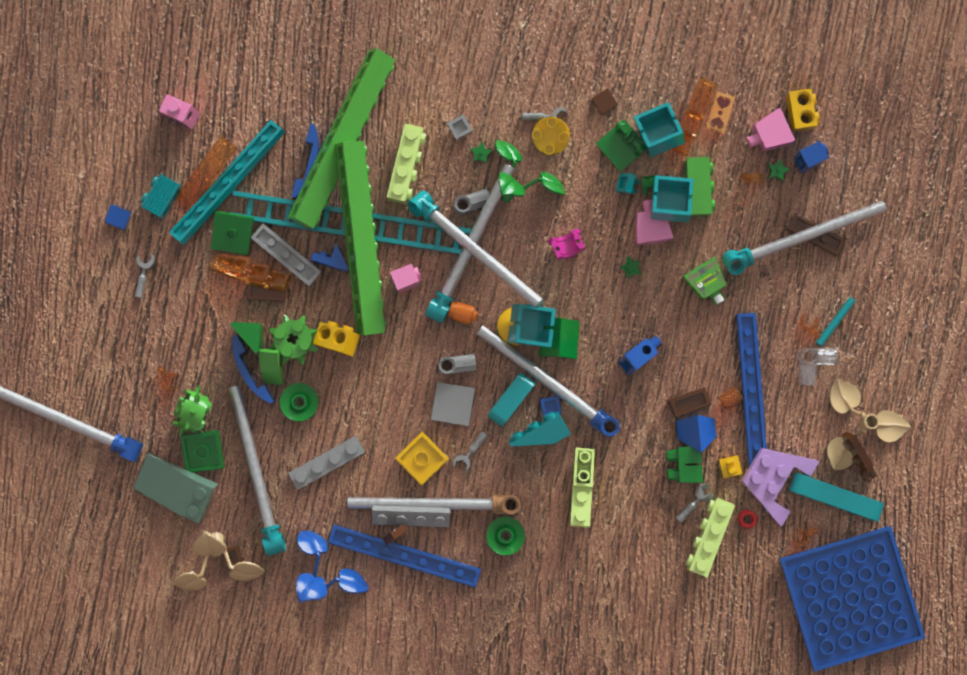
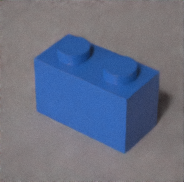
(811, 157)

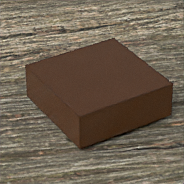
(604, 101)
(394, 534)
(234, 555)

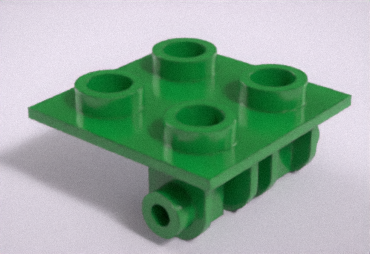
(621, 145)

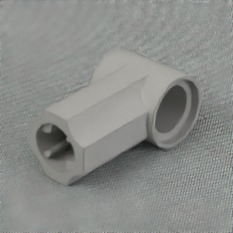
(474, 201)
(459, 364)

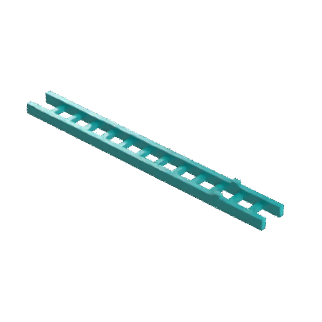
(267, 220)

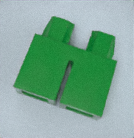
(684, 473)

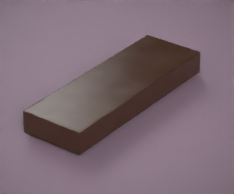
(828, 242)

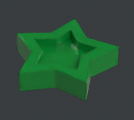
(480, 153)
(777, 170)
(631, 267)

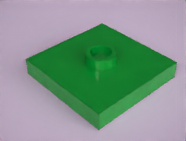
(232, 233)
(202, 451)

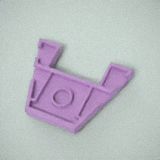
(769, 473)

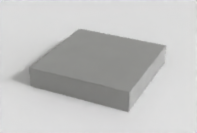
(452, 404)

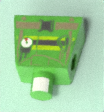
(706, 281)

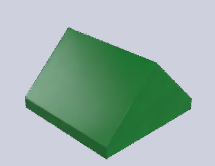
(251, 333)
(564, 339)

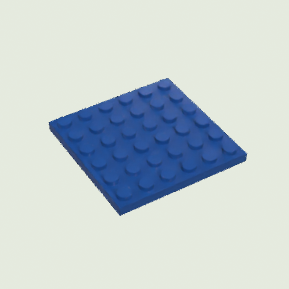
(852, 598)

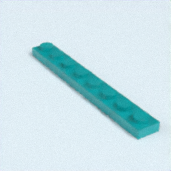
(227, 182)

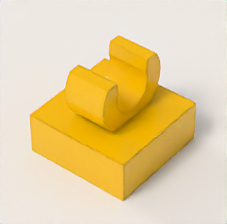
(730, 466)

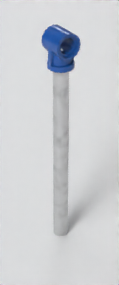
(597, 418)
(127, 448)

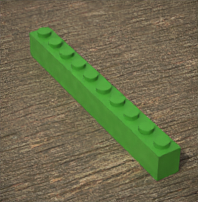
(345, 128)
(360, 237)

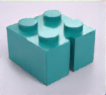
(658, 129)
(670, 199)
(529, 325)

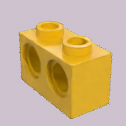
(797, 110)
(336, 339)

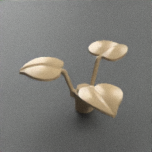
(888, 424)
(214, 545)

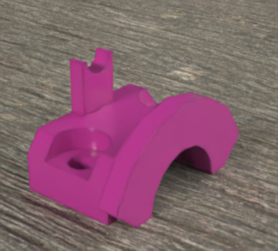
(567, 245)

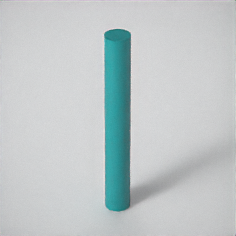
(835, 322)

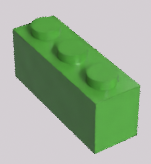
(700, 170)

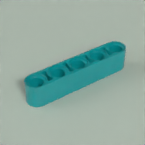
(836, 497)

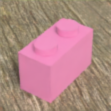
(406, 278)

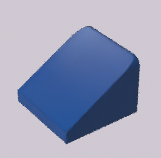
(117, 217)

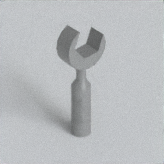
(538, 116)
(142, 278)
(472, 449)
(692, 505)

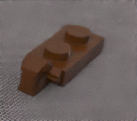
(859, 457)

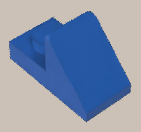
(336, 261)

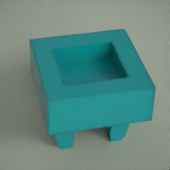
(626, 183)

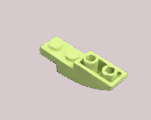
(582, 487)

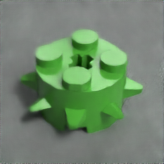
(288, 349)
(191, 411)

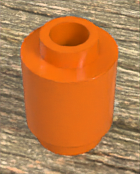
(462, 313)

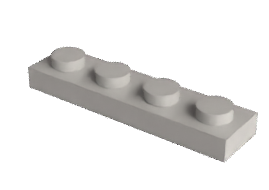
(286, 255)
(326, 462)
(410, 516)

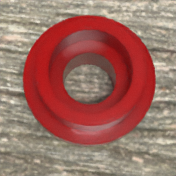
(753, 519)

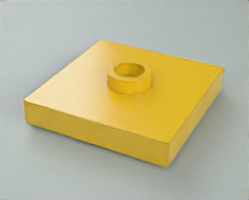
(422, 458)

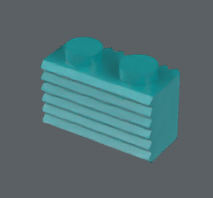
(160, 196)

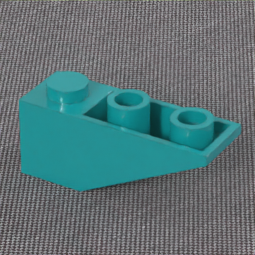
(547, 431)

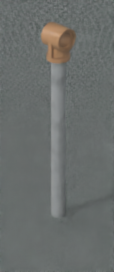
(496, 504)

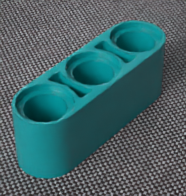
(511, 399)

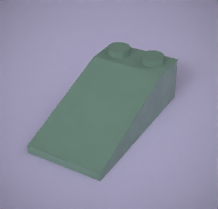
(175, 488)

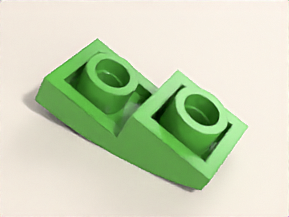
(270, 366)

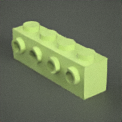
(405, 164)
(710, 538)

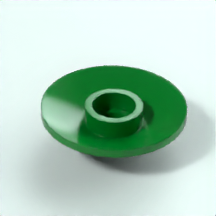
(292, 394)
(505, 546)

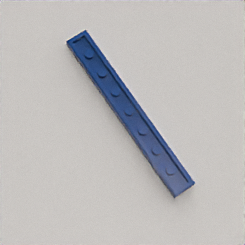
(751, 384)
(404, 556)

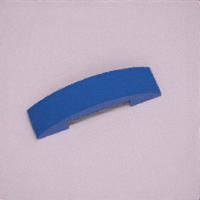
(312, 140)
(239, 350)

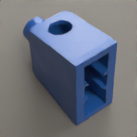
(636, 358)

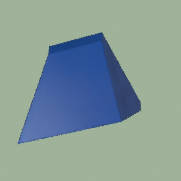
(696, 431)

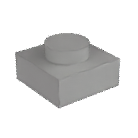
(459, 127)

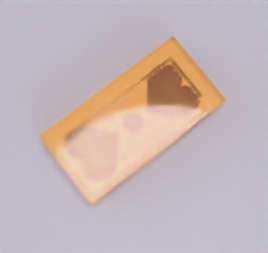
(720, 112)

